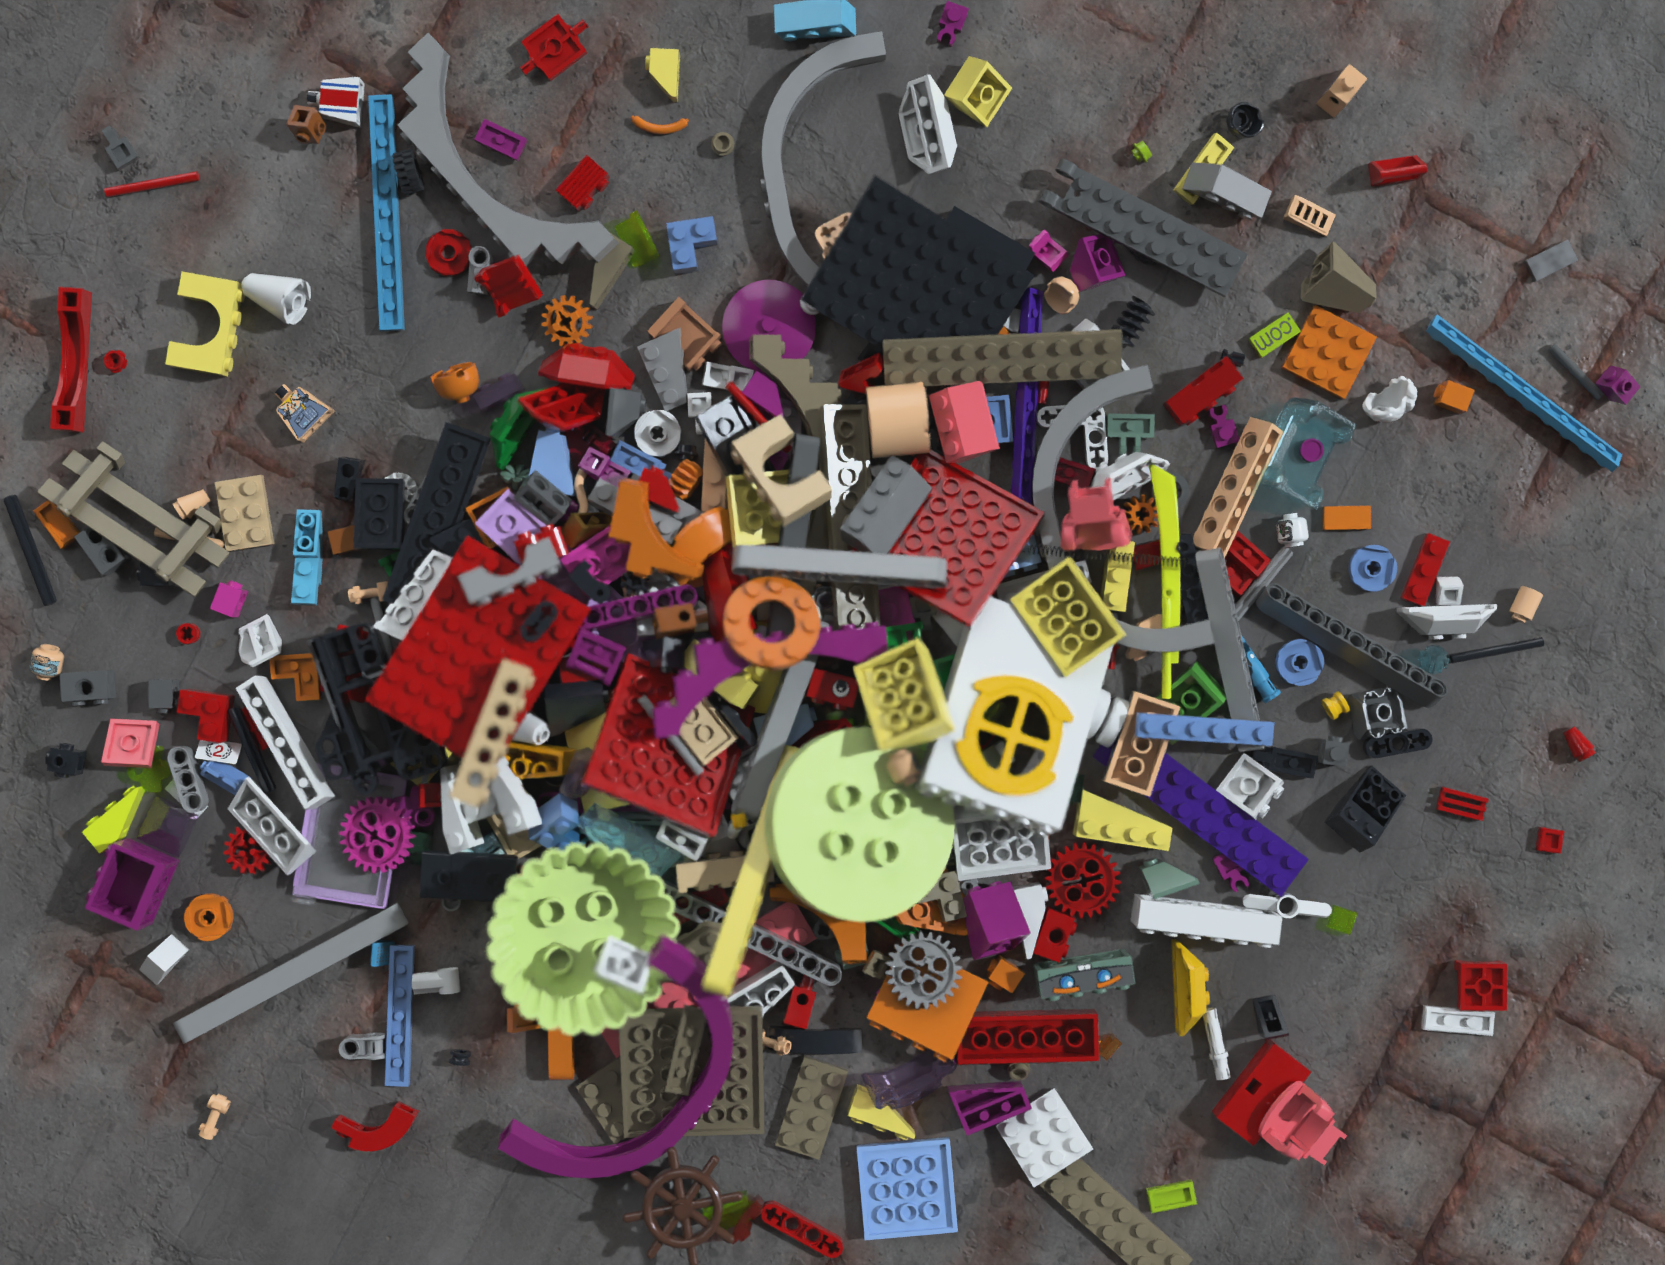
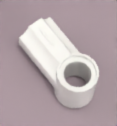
(442, 981)

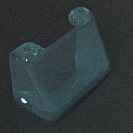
(1287, 470)

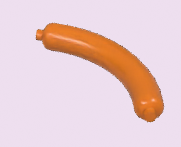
(659, 129)

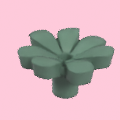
(515, 475)

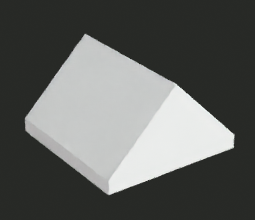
(623, 965)

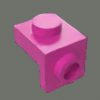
(1048, 251)

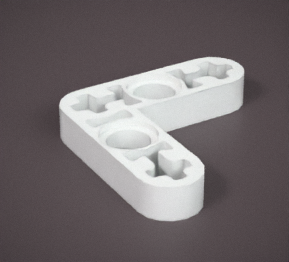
(1088, 426)

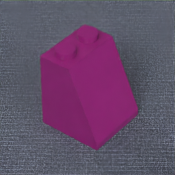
(994, 920)

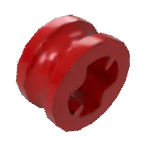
(181, 634)

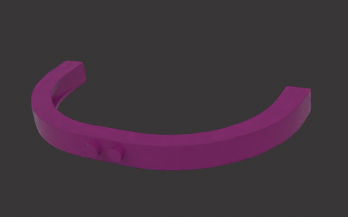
(623, 1157)

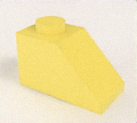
(664, 70)

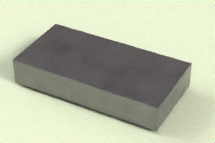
(1551, 260)

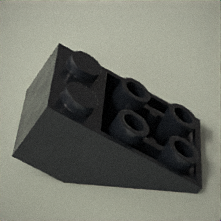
(1366, 810)

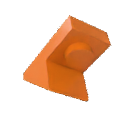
(518, 1023)

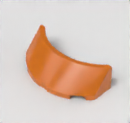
(703, 538)

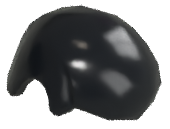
(1244, 120)

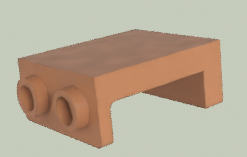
(696, 334)

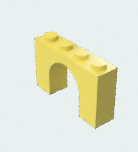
(215, 355)

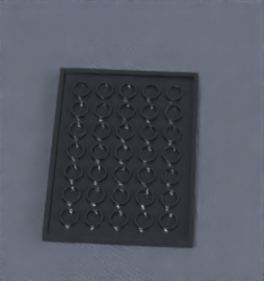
(912, 274)

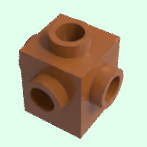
(306, 124)

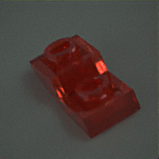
(743, 1225)

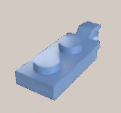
(635, 459)

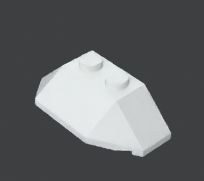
(927, 126)
(1127, 472)
(1447, 619)

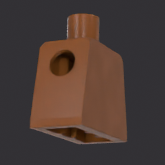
(667, 621)

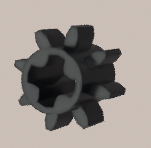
(638, 588)

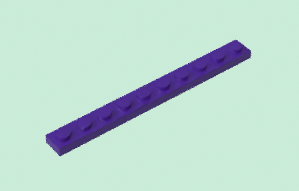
(1026, 405)

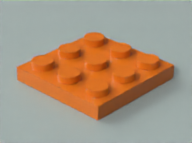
(1329, 352)

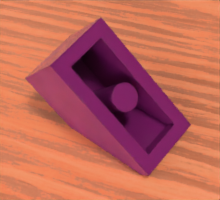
(764, 395)

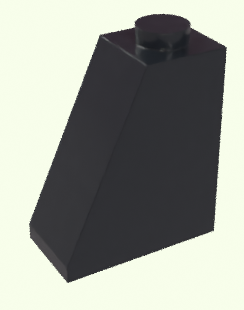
(574, 703)

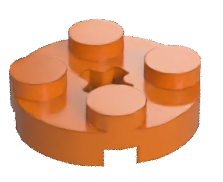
(202, 928)

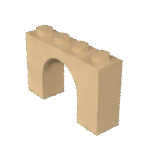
(785, 502)

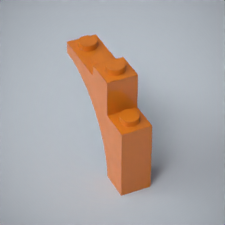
(648, 549)
(849, 933)

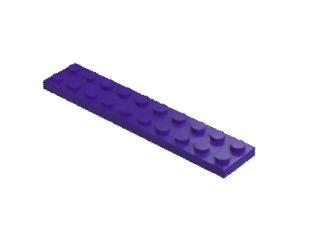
(1222, 824)

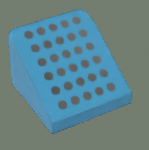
(380, 953)

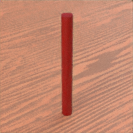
(151, 184)
(749, 407)

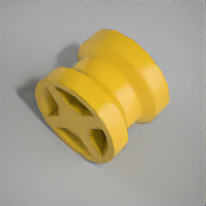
(1335, 705)

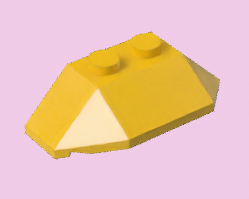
(1188, 987)

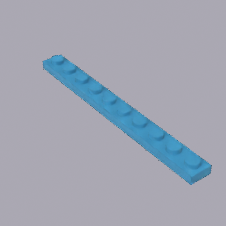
(386, 213)
(1524, 393)

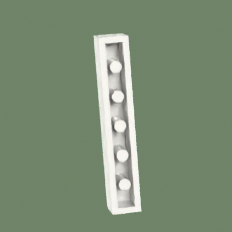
(285, 742)

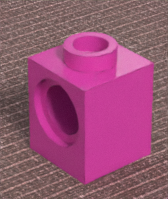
(229, 598)

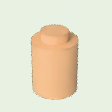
(1525, 604)

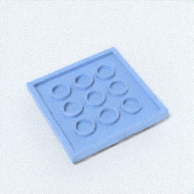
(907, 1188)

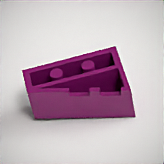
(988, 1103)

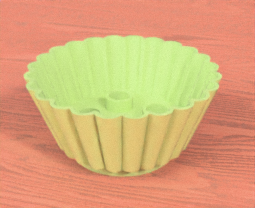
(557, 925)

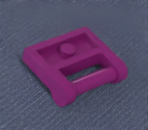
(598, 650)

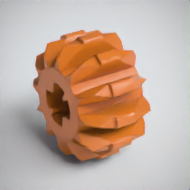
(686, 479)
(1147, 508)

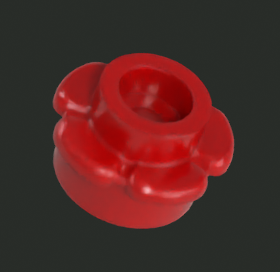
(109, 361)

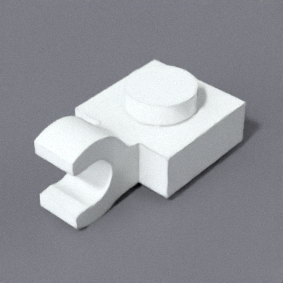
(698, 403)

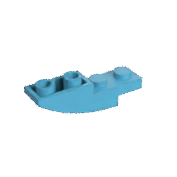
(308, 557)

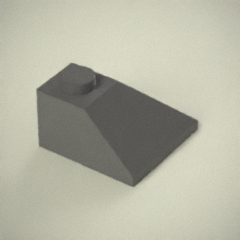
(623, 411)

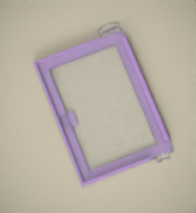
(328, 871)

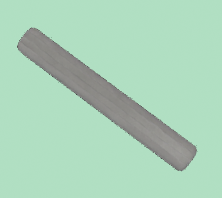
(1262, 581)

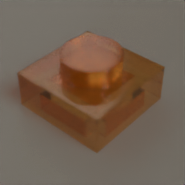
(1109, 1045)

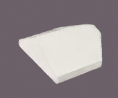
(259, 641)

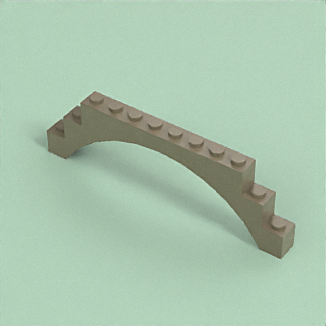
(794, 380)

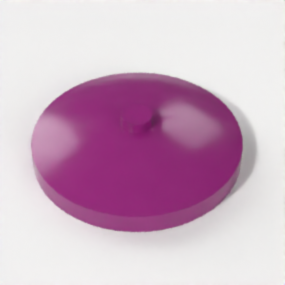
(767, 309)

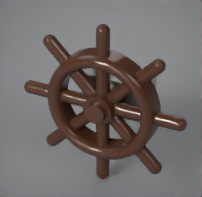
(684, 1209)

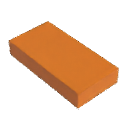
(1346, 517)
(58, 525)

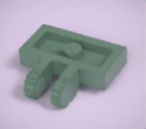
(1130, 426)

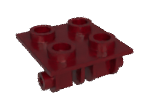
(582, 438)

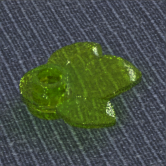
(151, 777)

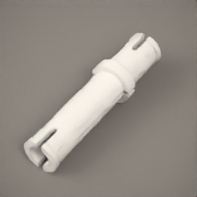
(1218, 1054)

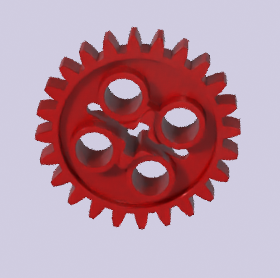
(1087, 901)

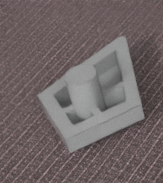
(791, 416)

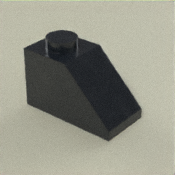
(665, 654)

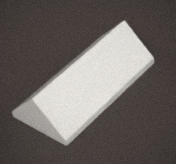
(270, 827)

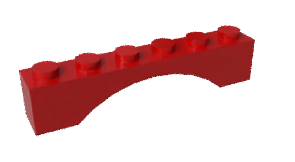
(70, 397)

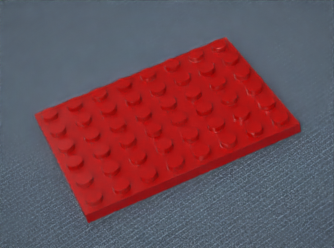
(456, 650)

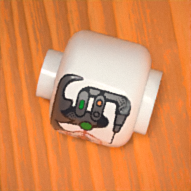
(1292, 530)

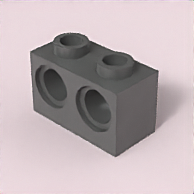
(542, 498)
(99, 552)

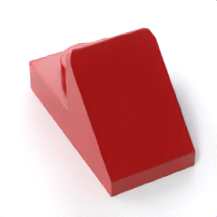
(861, 374)

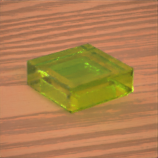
(1342, 919)

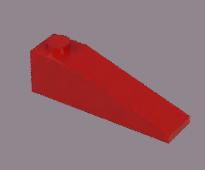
(719, 586)

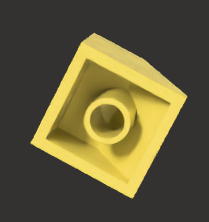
(978, 90)

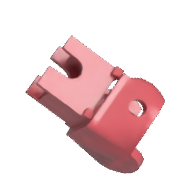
(1094, 520)
(1299, 1119)

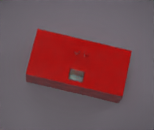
(1257, 1089)

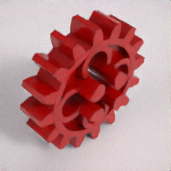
(241, 861)

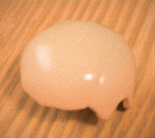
(1062, 295)

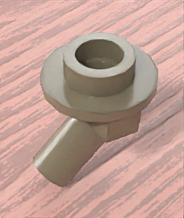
(830, 663)

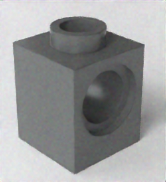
(163, 694)

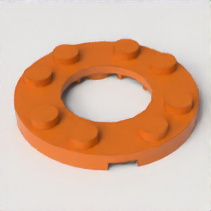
(764, 654)

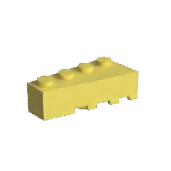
(1112, 822)

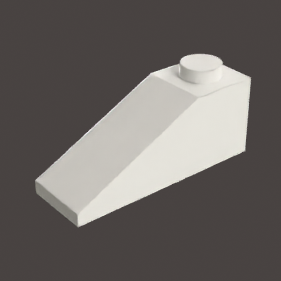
(1032, 903)

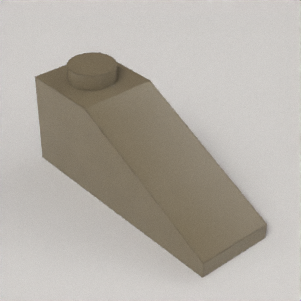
(608, 271)

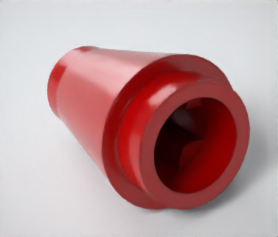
(1579, 745)

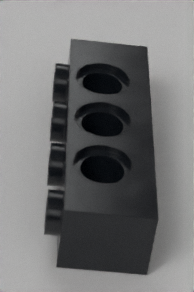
(1191, 594)

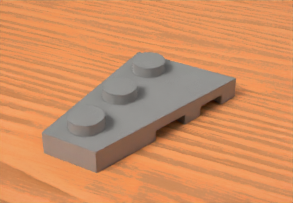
(666, 369)

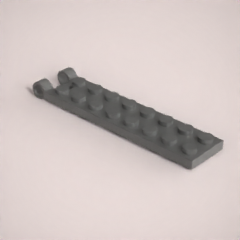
(1146, 229)

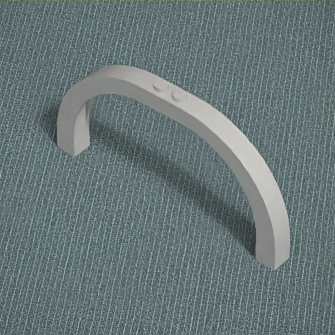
(823, 63)
(1087, 402)

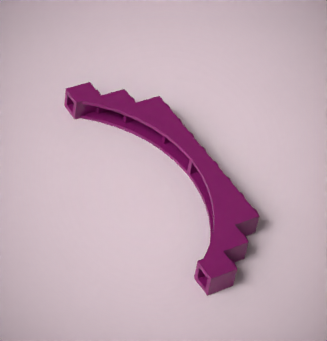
(719, 662)

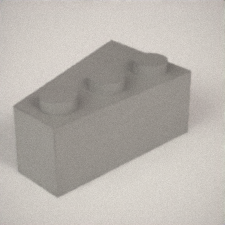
(1227, 189)

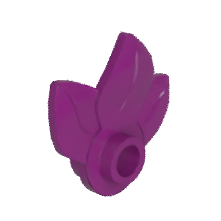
(411, 803)

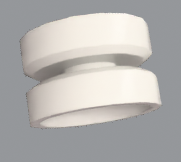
(1108, 718)

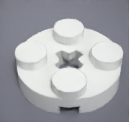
(644, 433)

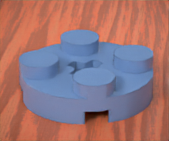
(1383, 560)
(1305, 650)

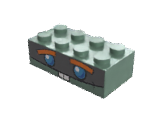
(1083, 974)

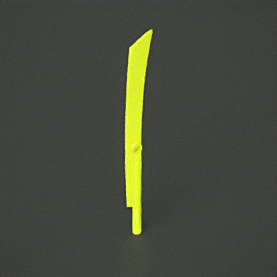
(1167, 511)

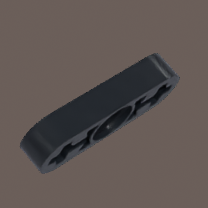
(1415, 746)

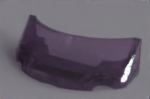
(908, 1082)

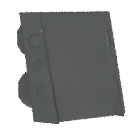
(1377, 713)

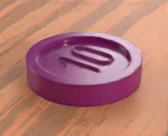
(1311, 450)

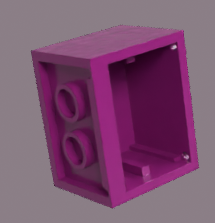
(131, 883)

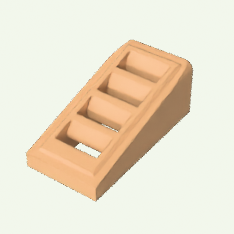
(1313, 208)

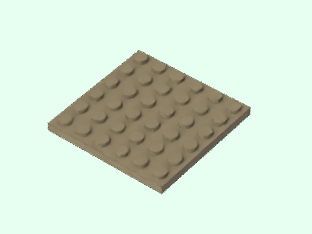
(645, 1062)

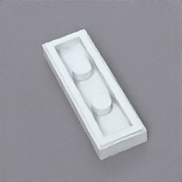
(1457, 1021)

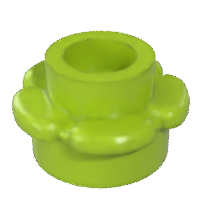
(1141, 152)

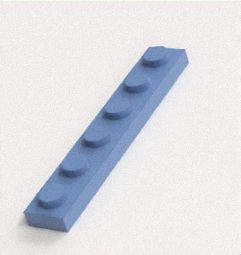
(1204, 729)
(399, 1015)

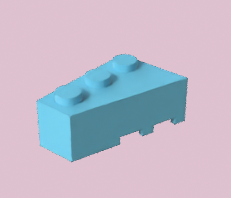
(814, 19)

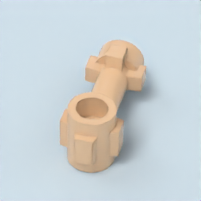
(356, 594)
(780, 1045)
(218, 1104)

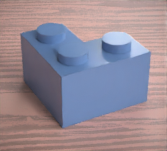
(685, 237)
(558, 824)

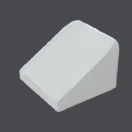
(1448, 591)

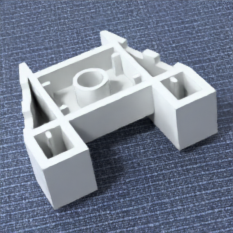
(505, 797)

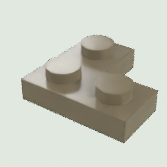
(949, 897)

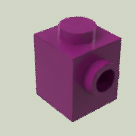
(1617, 385)

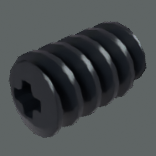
(1132, 320)

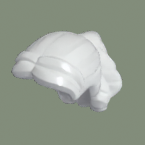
(1392, 401)

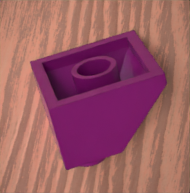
(1095, 263)

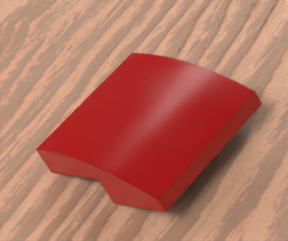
(1244, 563)

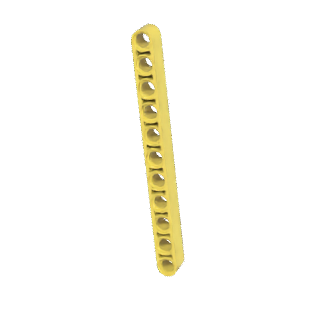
(743, 905)

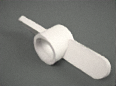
(1300, 907)

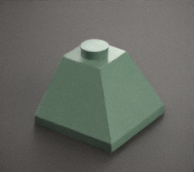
(1163, 878)

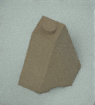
(1338, 282)

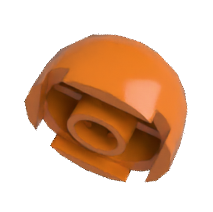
(457, 382)

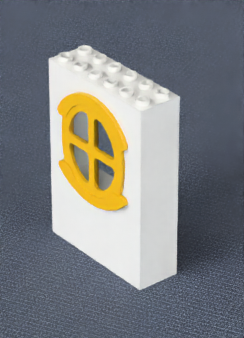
(1000, 660)

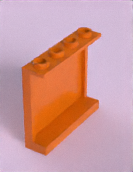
(935, 1028)

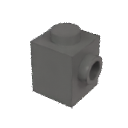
(1333, 751)

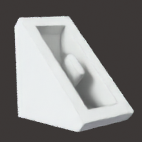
(163, 959)

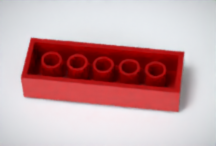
(1030, 1037)

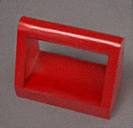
(1396, 170)

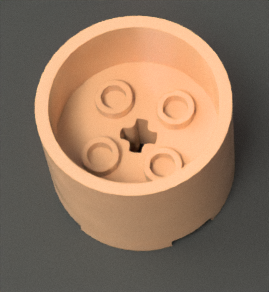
(898, 420)

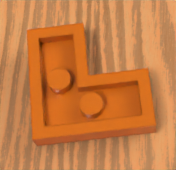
(302, 669)

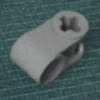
(368, 1046)

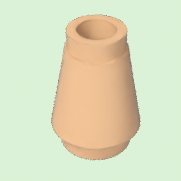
(188, 505)

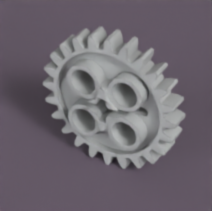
(913, 990)

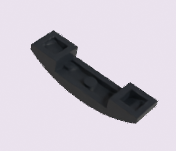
(820, 1040)

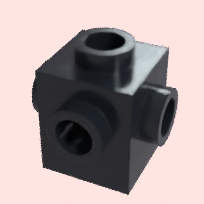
(65, 760)

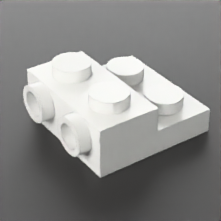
(1251, 787)

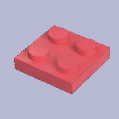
(130, 743)

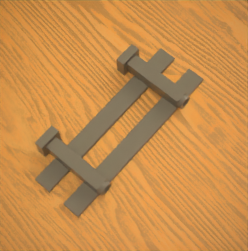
(189, 539)

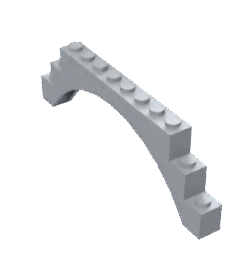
(430, 132)

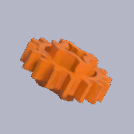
(562, 312)

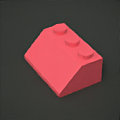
(964, 422)

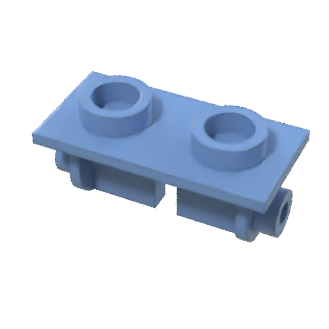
(223, 775)

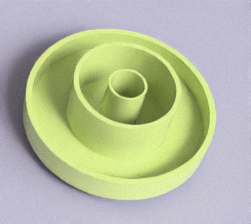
(852, 835)

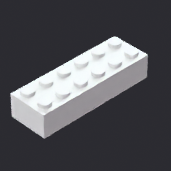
(1206, 919)

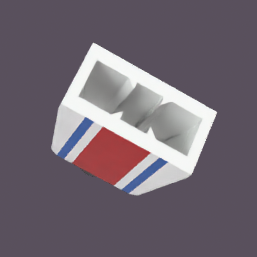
(339, 100)

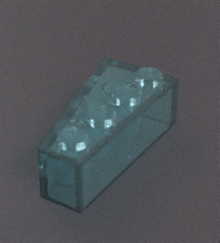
(619, 833)

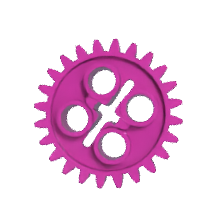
(367, 852)

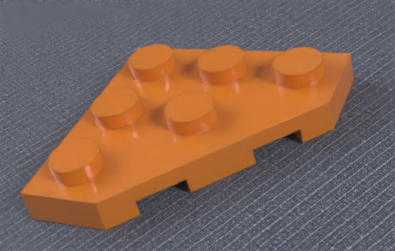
(928, 917)

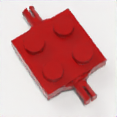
(554, 47)

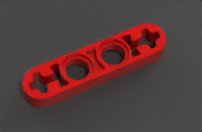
(800, 1232)

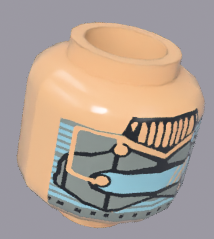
(46, 662)
(904, 767)

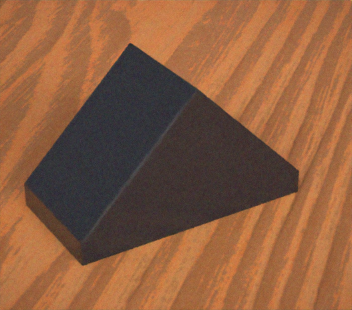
(1269, 1018)

